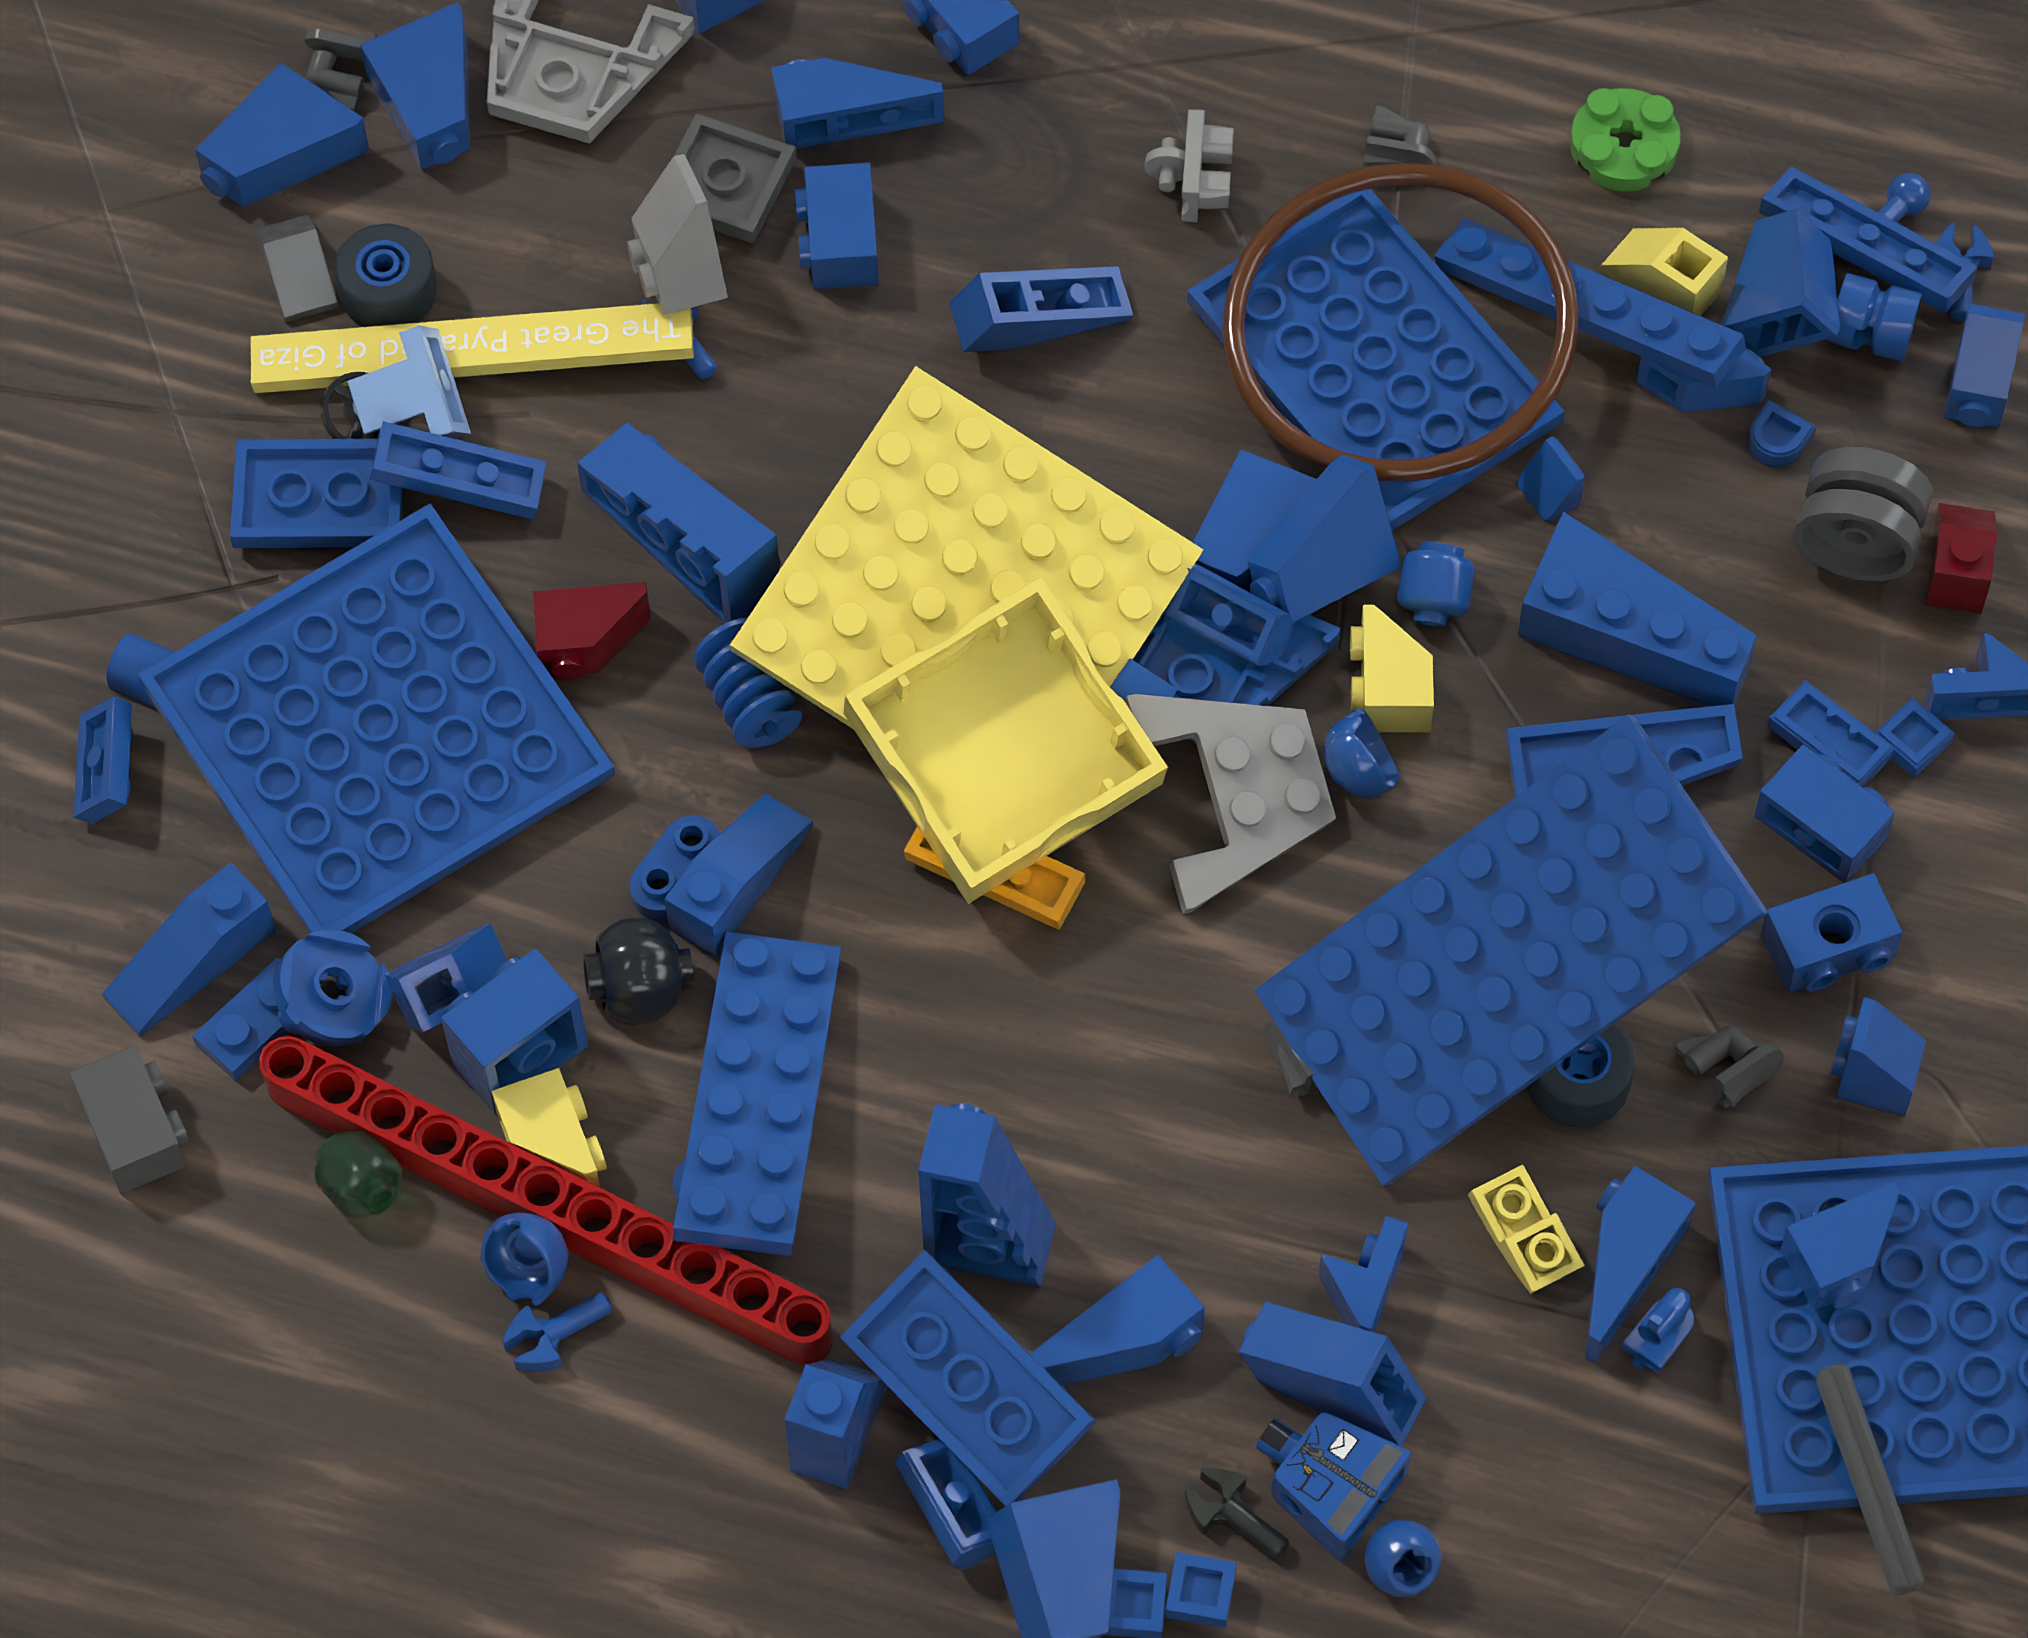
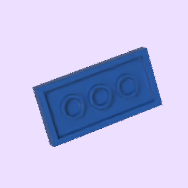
(968, 1379)

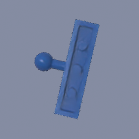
(1875, 238)

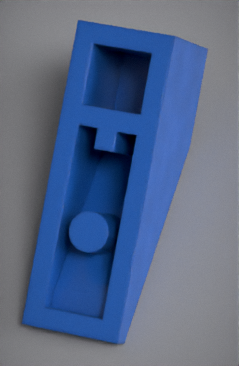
(844, 101)
(1037, 306)
(734, 873)
(191, 949)
(1635, 1238)
(1127, 1328)

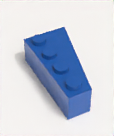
(682, 522)
(1632, 619)
(979, 1200)

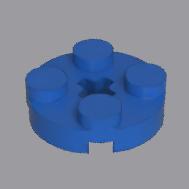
(310, 1012)

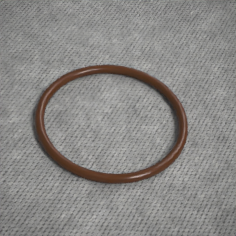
(1389, 175)

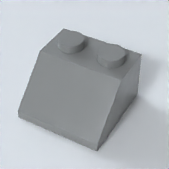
(676, 242)

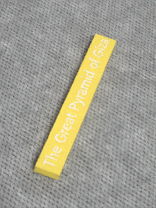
(478, 345)

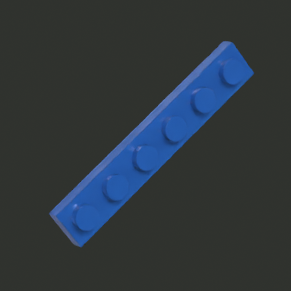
(1605, 306)

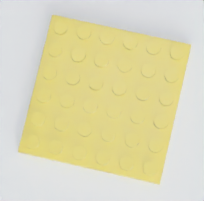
(941, 525)

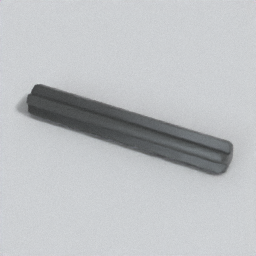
(1869, 1479)

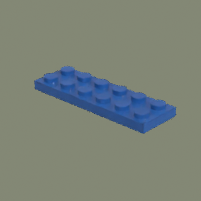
(757, 1094)

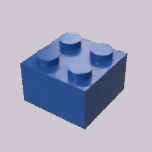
(514, 1026)

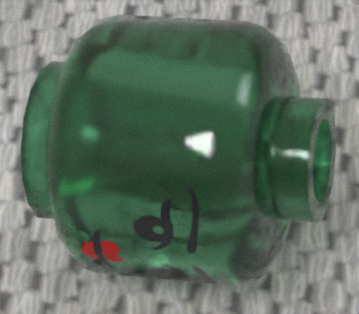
(357, 1174)

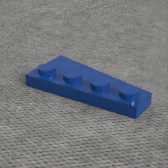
(1689, 740)

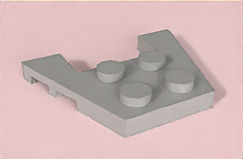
(568, 79)
(1260, 781)

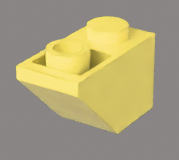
(1669, 267)
(1394, 675)
(545, 1120)

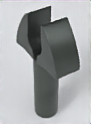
(1233, 1511)

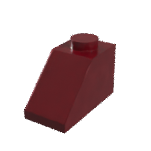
(1962, 558)
(587, 626)

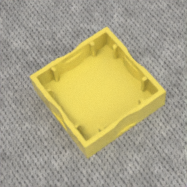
(1004, 740)

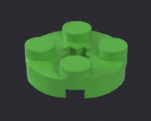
(1629, 111)

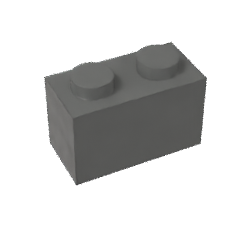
(129, 1118)

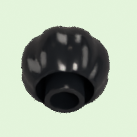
(636, 971)

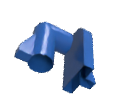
(1661, 1331)

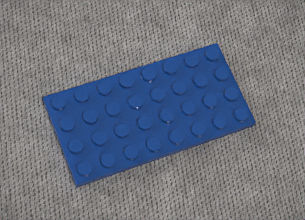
(1510, 950)

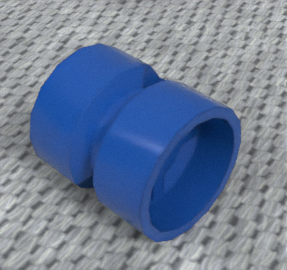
(1876, 317)

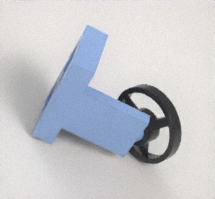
(402, 391)

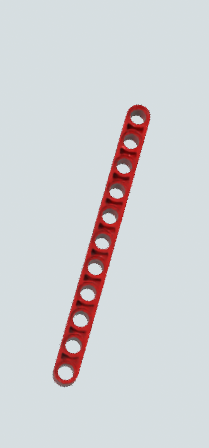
(576, 1201)

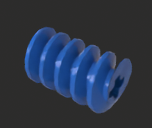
(746, 695)

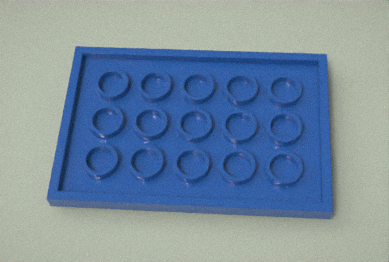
(1375, 348)

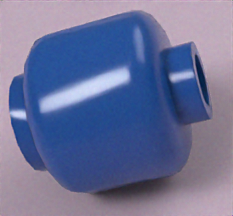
(1436, 583)

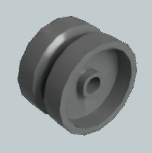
(1863, 513)

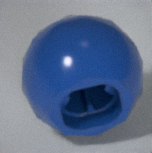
(1403, 1558)

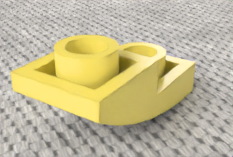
(1524, 1229)

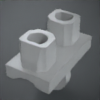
(1203, 145)

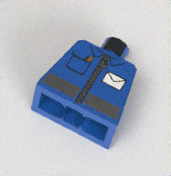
(1333, 1478)

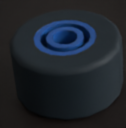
(385, 276)
(1608, 1073)

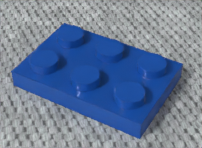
(309, 494)

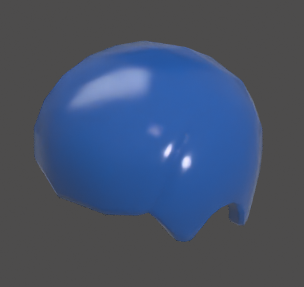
(1359, 757)
(525, 1256)

